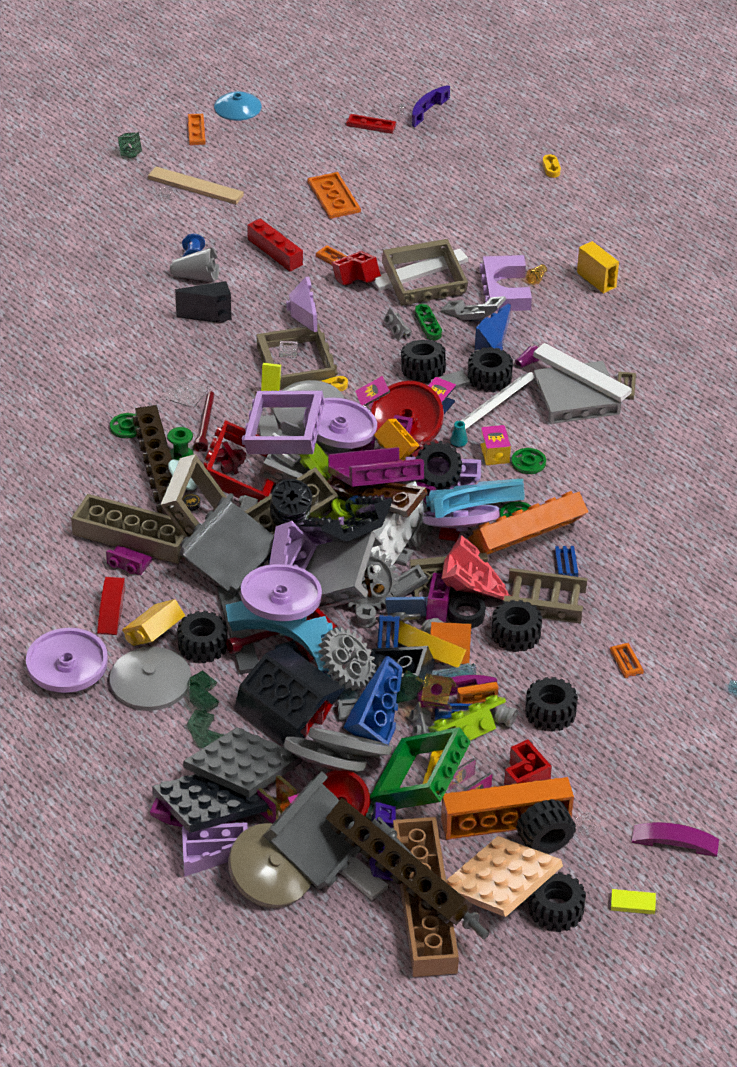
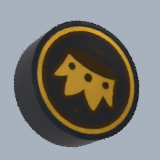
(192, 501)

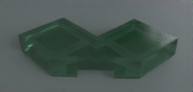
(409, 687)
(198, 691)
(198, 727)

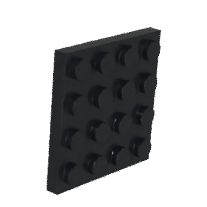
(204, 803)

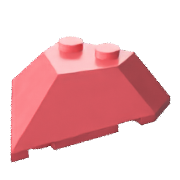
(469, 573)

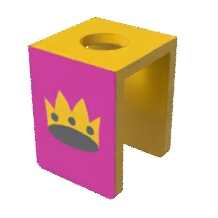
(496, 446)

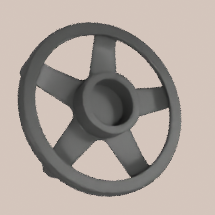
(403, 616)

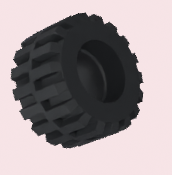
(423, 360)
(490, 369)
(450, 455)
(516, 625)
(206, 647)
(551, 715)
(546, 826)
(554, 914)

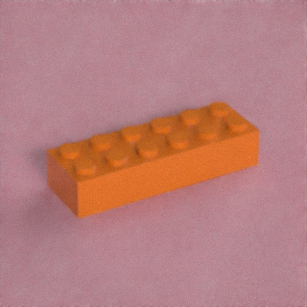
(528, 524)
(499, 807)

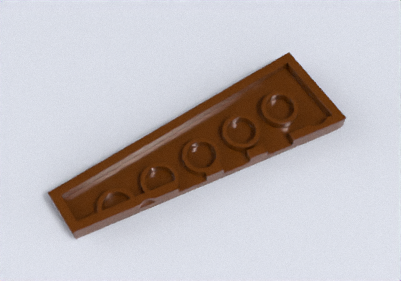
(404, 497)

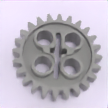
(384, 577)
(337, 650)

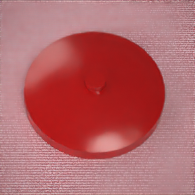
(412, 401)

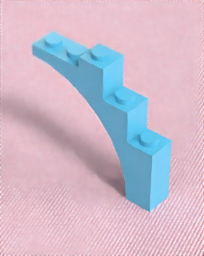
(485, 492)
(303, 631)

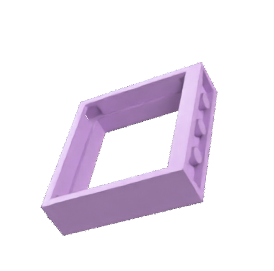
(284, 444)

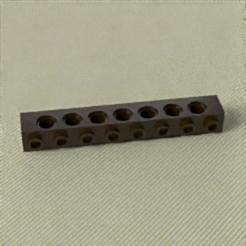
(155, 450)
(456, 904)

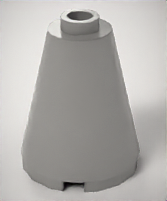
(197, 266)

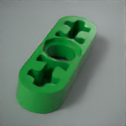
(428, 317)

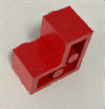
(356, 266)
(526, 765)

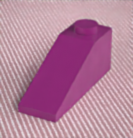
(438, 598)

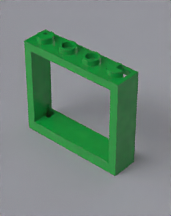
(388, 790)

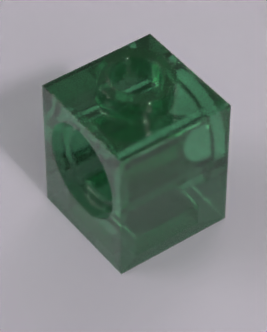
(134, 140)

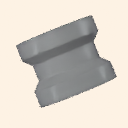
(365, 616)
(506, 715)

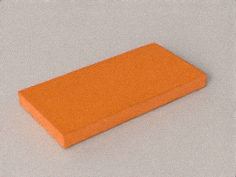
(333, 195)

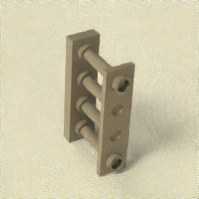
(549, 609)

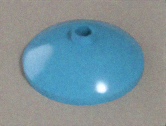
(237, 106)

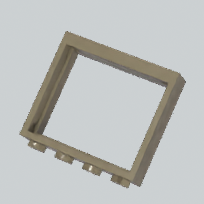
(420, 252)
(299, 335)
(179, 513)

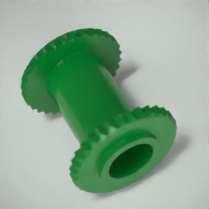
(180, 438)

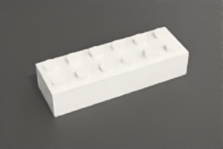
(396, 532)

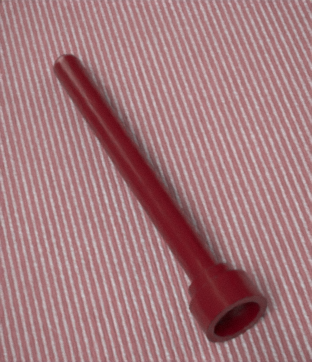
(201, 442)
(236, 644)

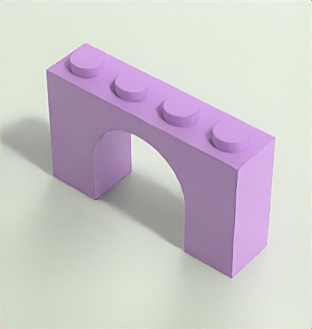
(503, 267)

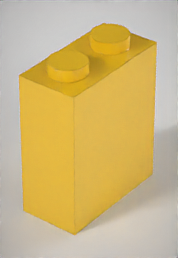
(597, 267)
(153, 622)

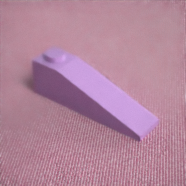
(302, 305)

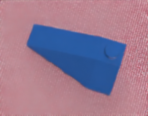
(492, 330)
(375, 709)

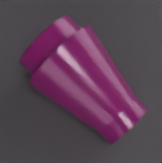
(527, 357)

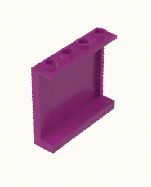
(374, 467)

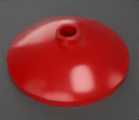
(350, 788)

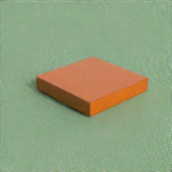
(454, 633)

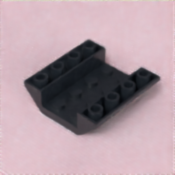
(368, 513)
(284, 693)

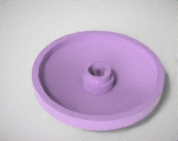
(344, 424)
(463, 518)
(281, 592)
(66, 660)

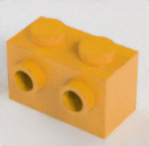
(394, 435)

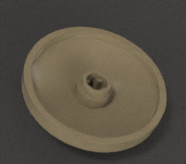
(263, 871)

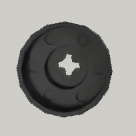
(283, 509)

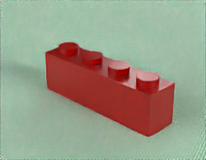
(275, 244)

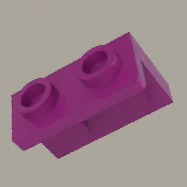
(128, 560)

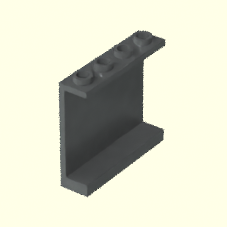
(228, 545)
(307, 840)

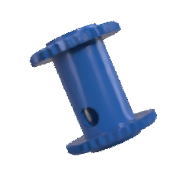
(196, 245)

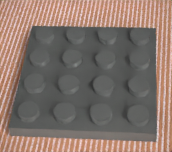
(242, 761)

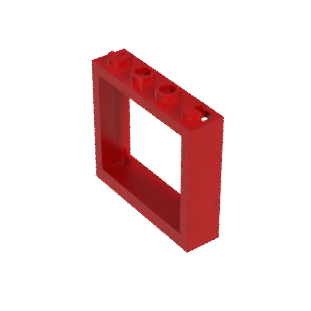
(227, 484)

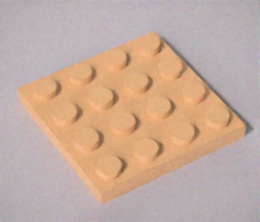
(503, 875)

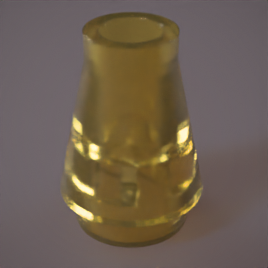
(536, 274)

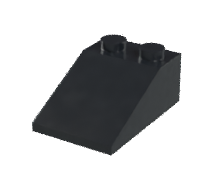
(204, 302)
(413, 659)

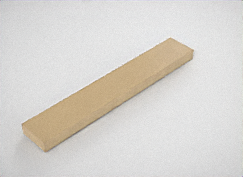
(196, 185)

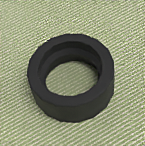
(466, 599)

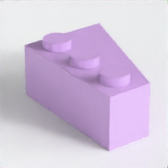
(291, 546)
(209, 846)

